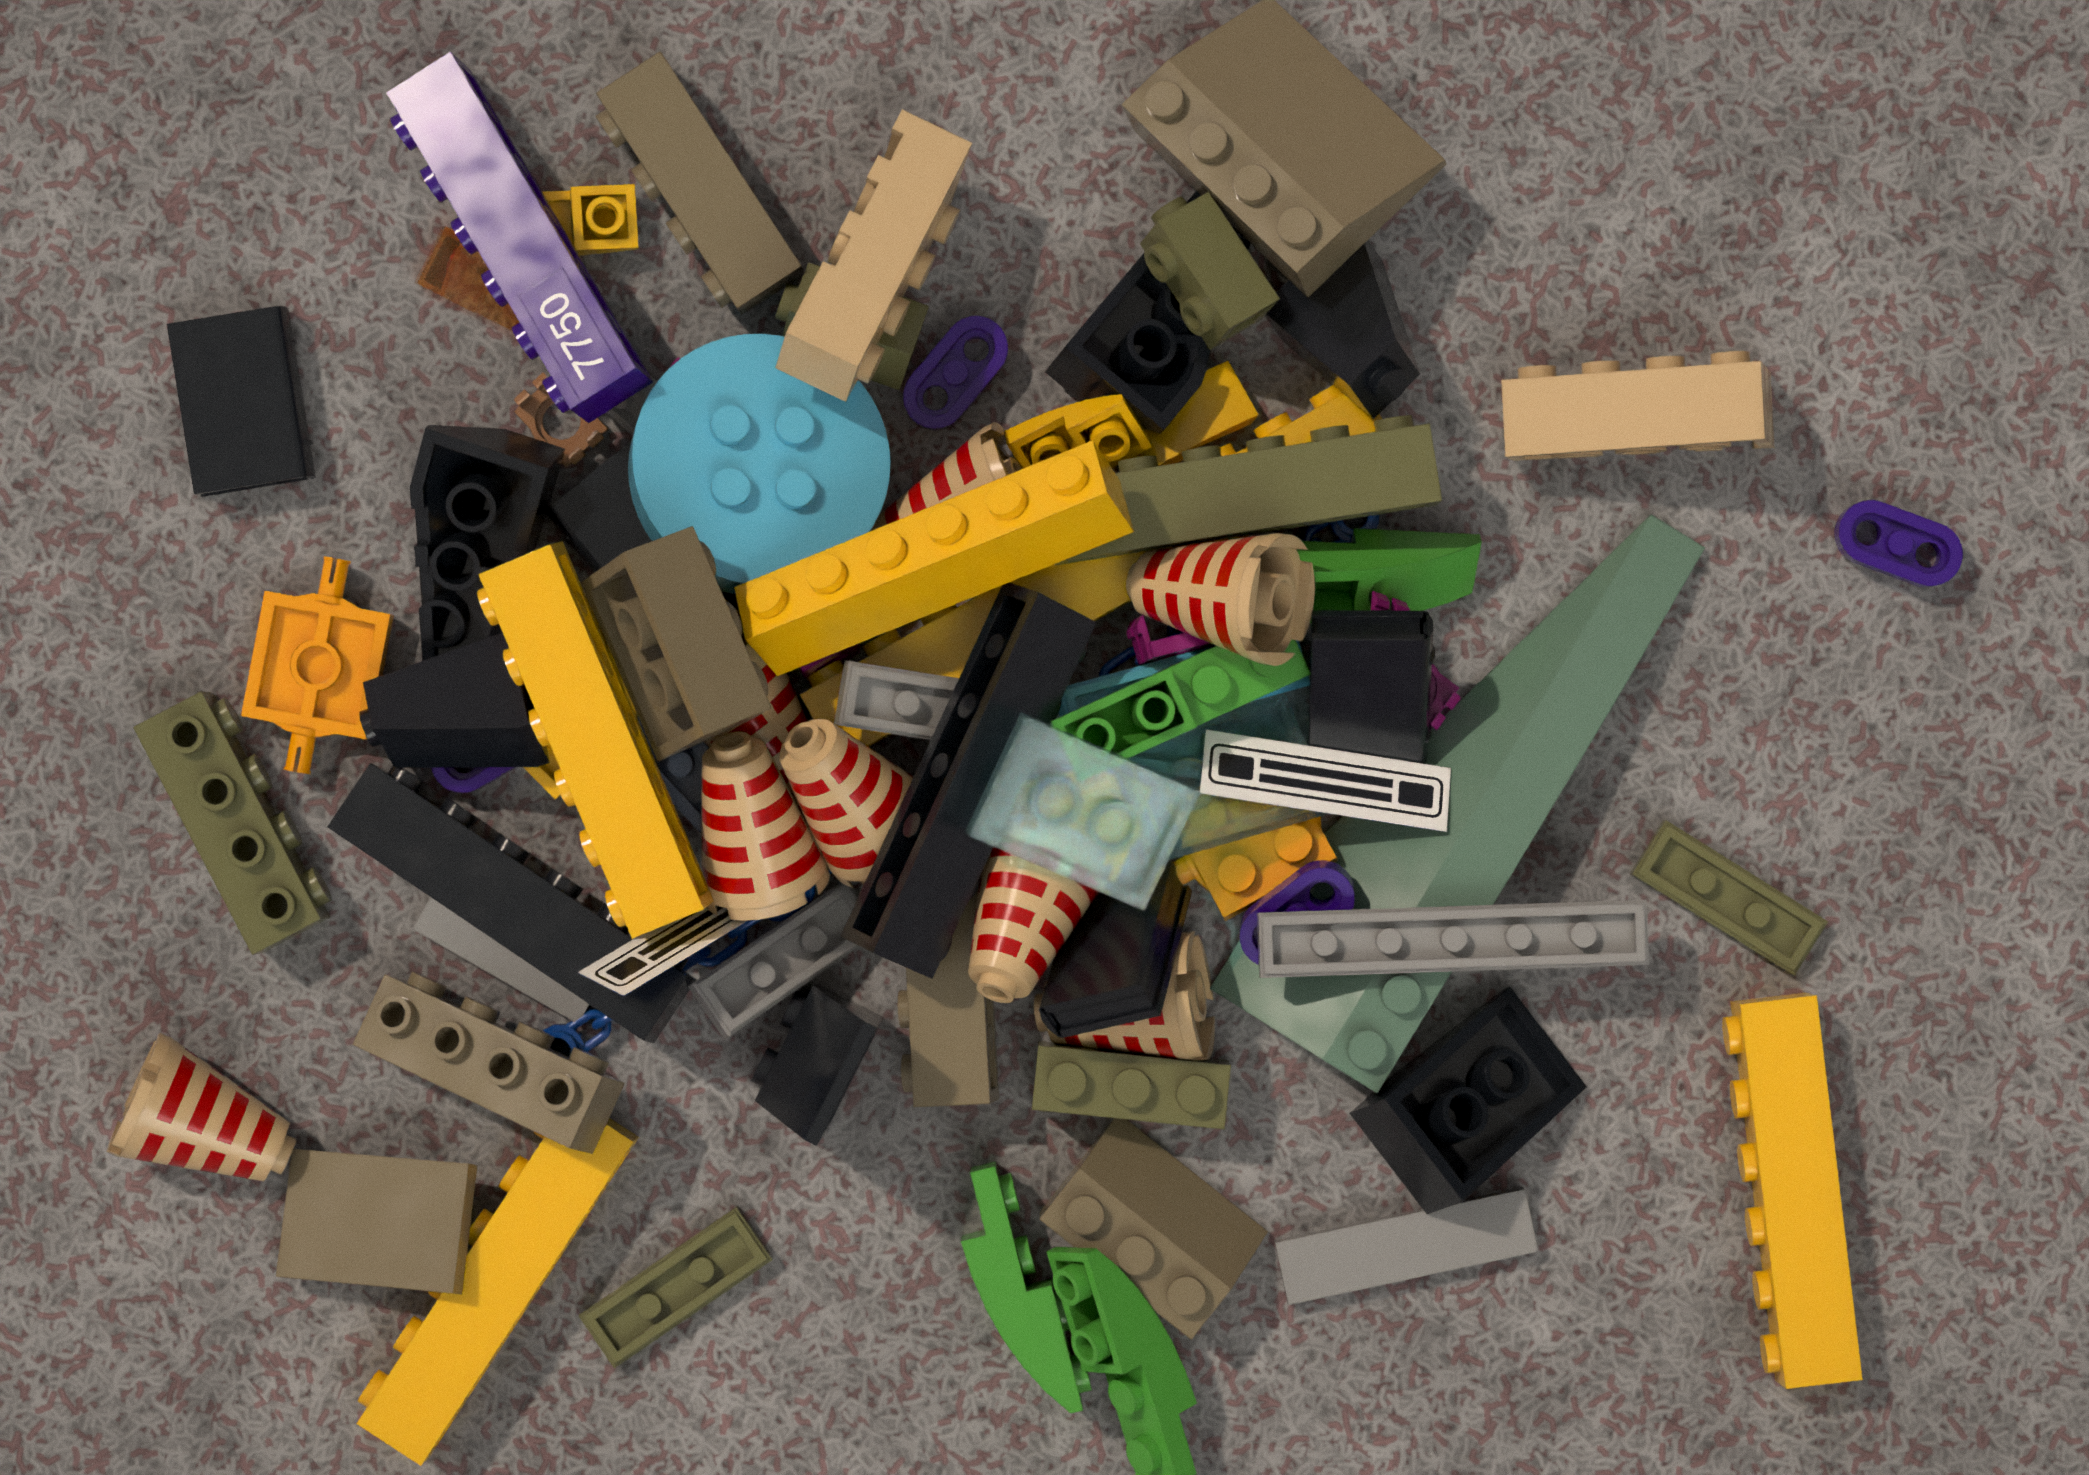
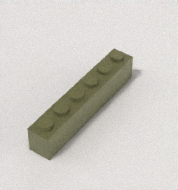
(1275, 486)

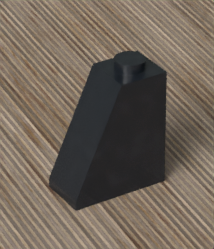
(1350, 331)
(453, 712)

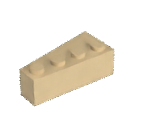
(876, 259)
(1638, 408)

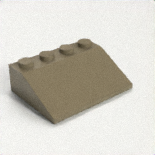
(1282, 141)

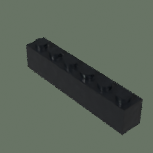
(928, 859)
(500, 893)

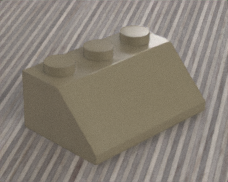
(676, 642)
(1155, 1223)

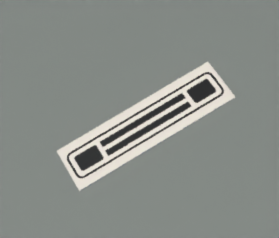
(1325, 780)
(659, 950)

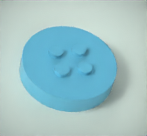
(755, 459)

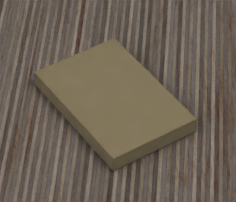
(376, 1221)

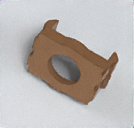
(532, 411)

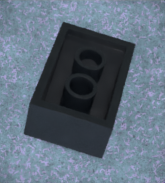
(816, 1062)
(1468, 1102)

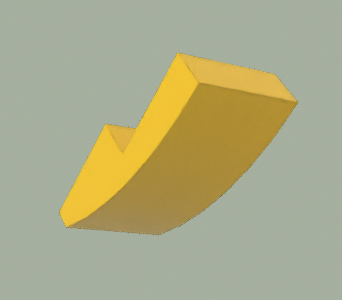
(597, 217)
(1211, 413)
(1101, 419)

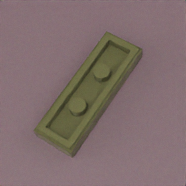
(1729, 897)
(676, 1286)

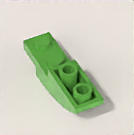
(1403, 565)
(1178, 699)
(1024, 1314)
(1124, 1338)

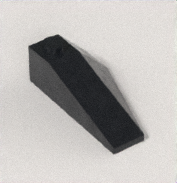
(1136, 349)
(475, 507)

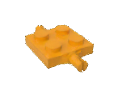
(313, 663)
(1253, 866)

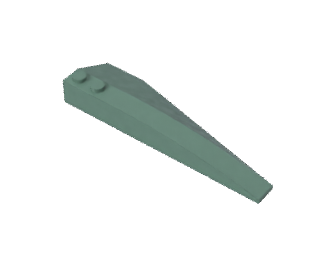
(1509, 760)

